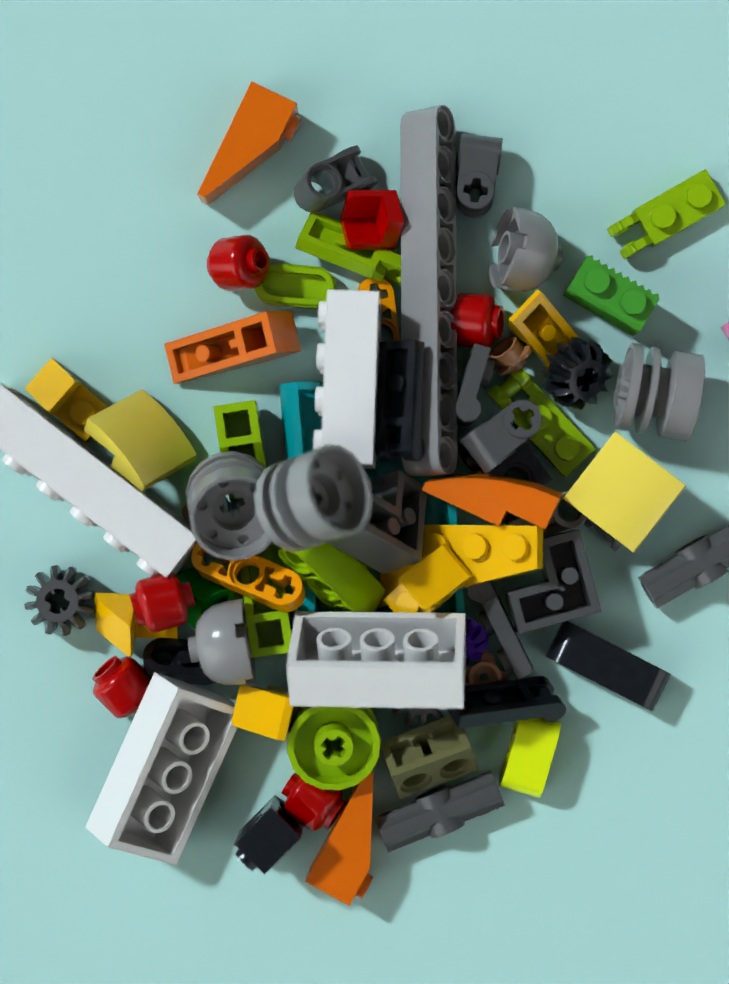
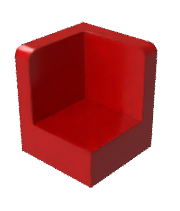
(371, 219)

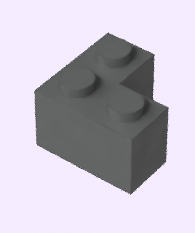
(395, 527)
(566, 588)

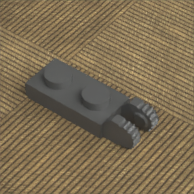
(497, 621)

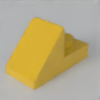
(540, 326)
(65, 397)
(429, 583)
(118, 622)
(263, 711)

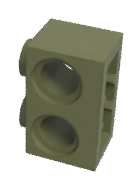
(428, 756)

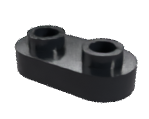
(177, 654)

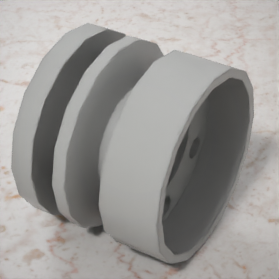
(660, 392)
(313, 498)
(222, 526)

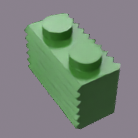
(611, 296)

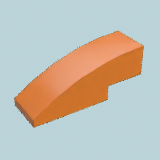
(495, 496)

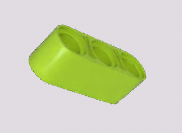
(335, 578)

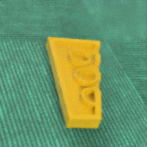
(485, 551)

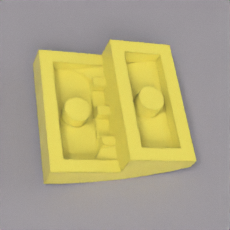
(142, 438)
(624, 492)

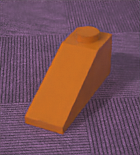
(252, 138)
(233, 346)
(345, 855)

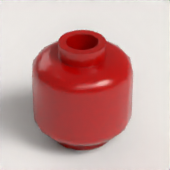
(238, 263)
(477, 319)
(161, 602)
(121, 685)
(311, 805)

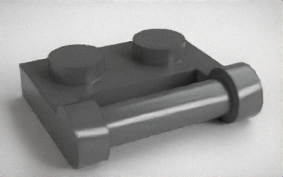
(476, 375)

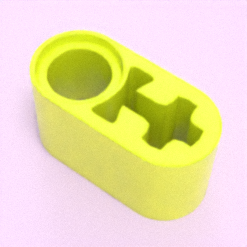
(529, 756)

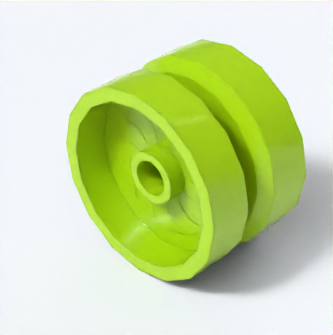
(333, 745)

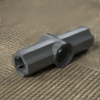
(691, 567)
(439, 811)

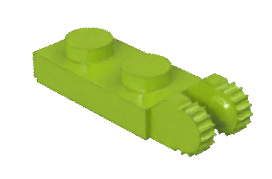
(670, 212)

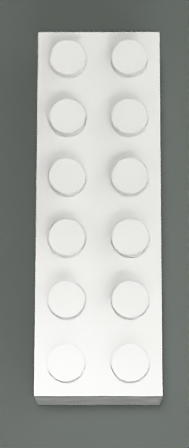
(98, 493)

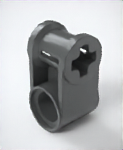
(477, 169)
(336, 177)
(496, 437)

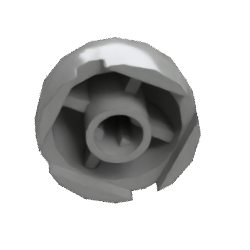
(525, 251)
(223, 644)

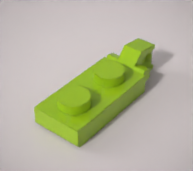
(325, 239)

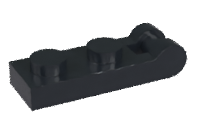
(400, 400)
(508, 702)

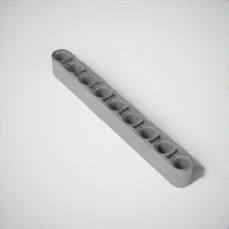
(430, 276)

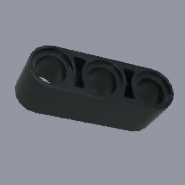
(608, 665)

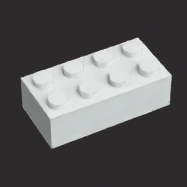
(350, 372)
(377, 660)
(163, 770)

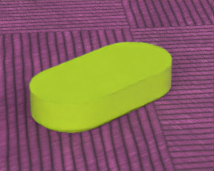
(295, 286)

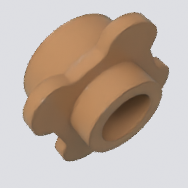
(509, 355)
(485, 665)

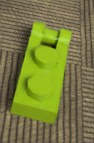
(557, 437)

